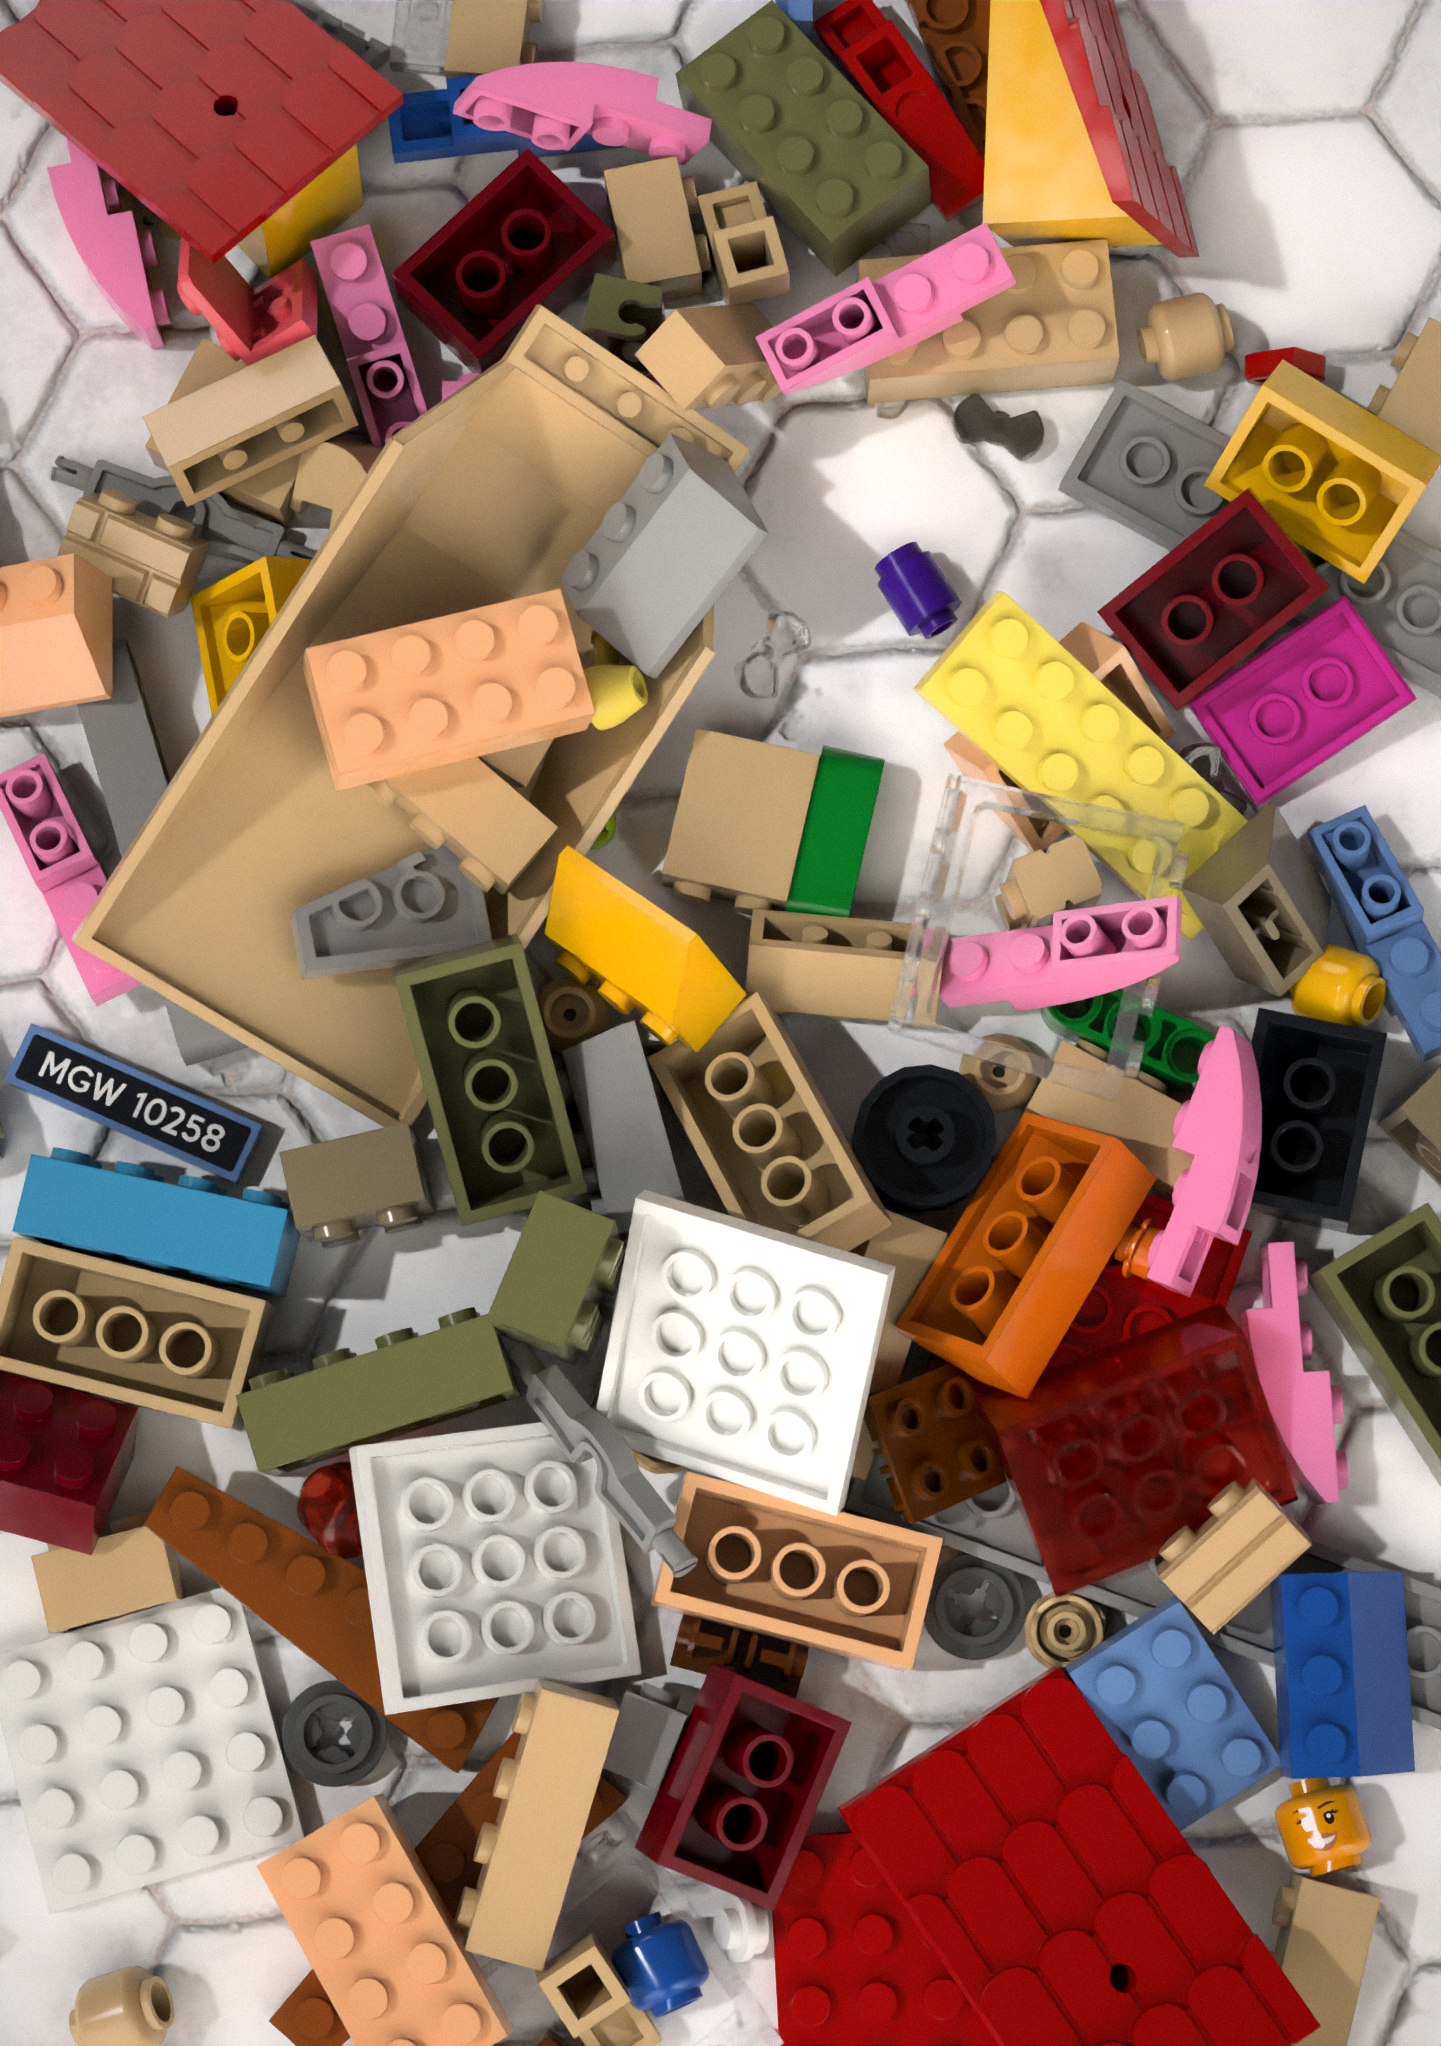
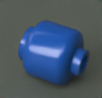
(660, 1965)

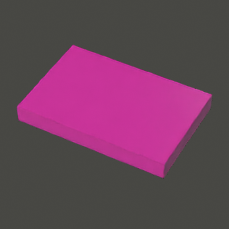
(1301, 700)

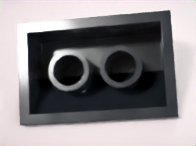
(1315, 1115)

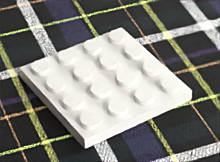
(743, 1350)
(489, 1567)
(145, 1749)

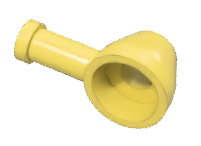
(614, 688)

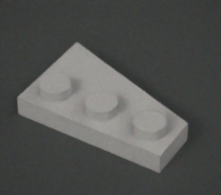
(391, 917)

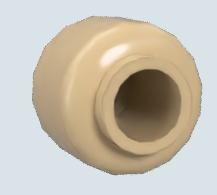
(1186, 336)
(122, 2009)

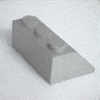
(664, 553)
(620, 1122)

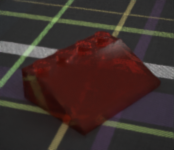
(1135, 1445)

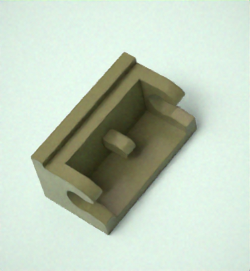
(622, 313)

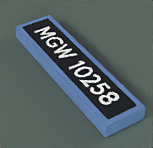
(134, 1104)

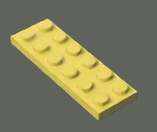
(1073, 740)

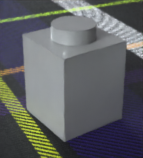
(645, 1735)

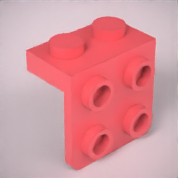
(248, 320)

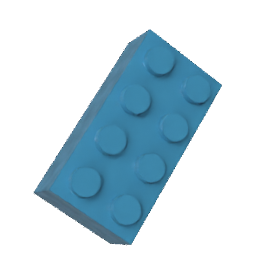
(158, 1224)

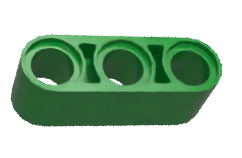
(835, 833)
(1162, 1033)

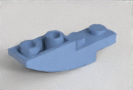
(1383, 921)

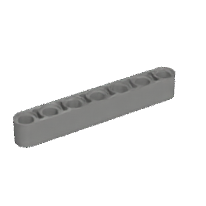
(132, 783)

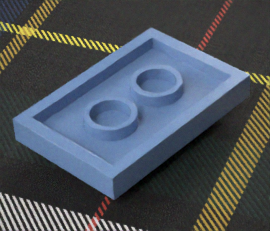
(1175, 1713)

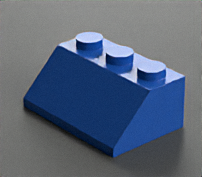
(1342, 1674)

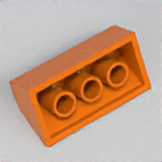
(1027, 1252)

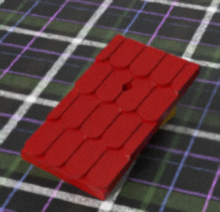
(208, 112)
(1074, 133)
(1068, 1888)

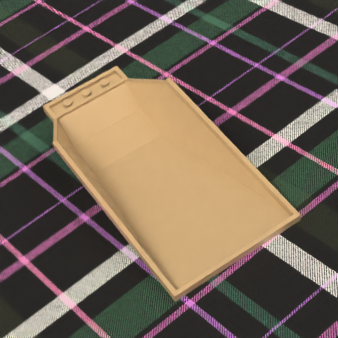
(451, 518)

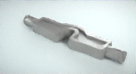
(227, 529)
(589, 1434)

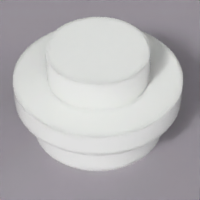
(741, 1928)

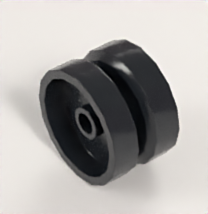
(933, 1103)

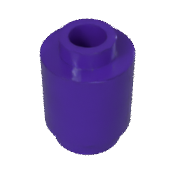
(917, 591)

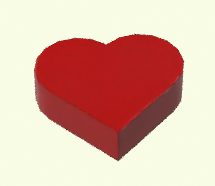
(1262, 364)

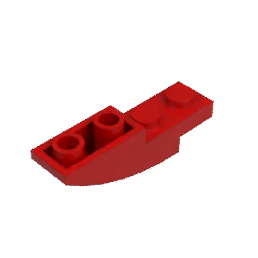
(907, 98)

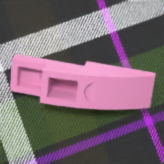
(567, 99)
(111, 245)
(886, 315)
(369, 332)
(59, 863)
(1065, 962)
(1224, 1140)
(1299, 1402)

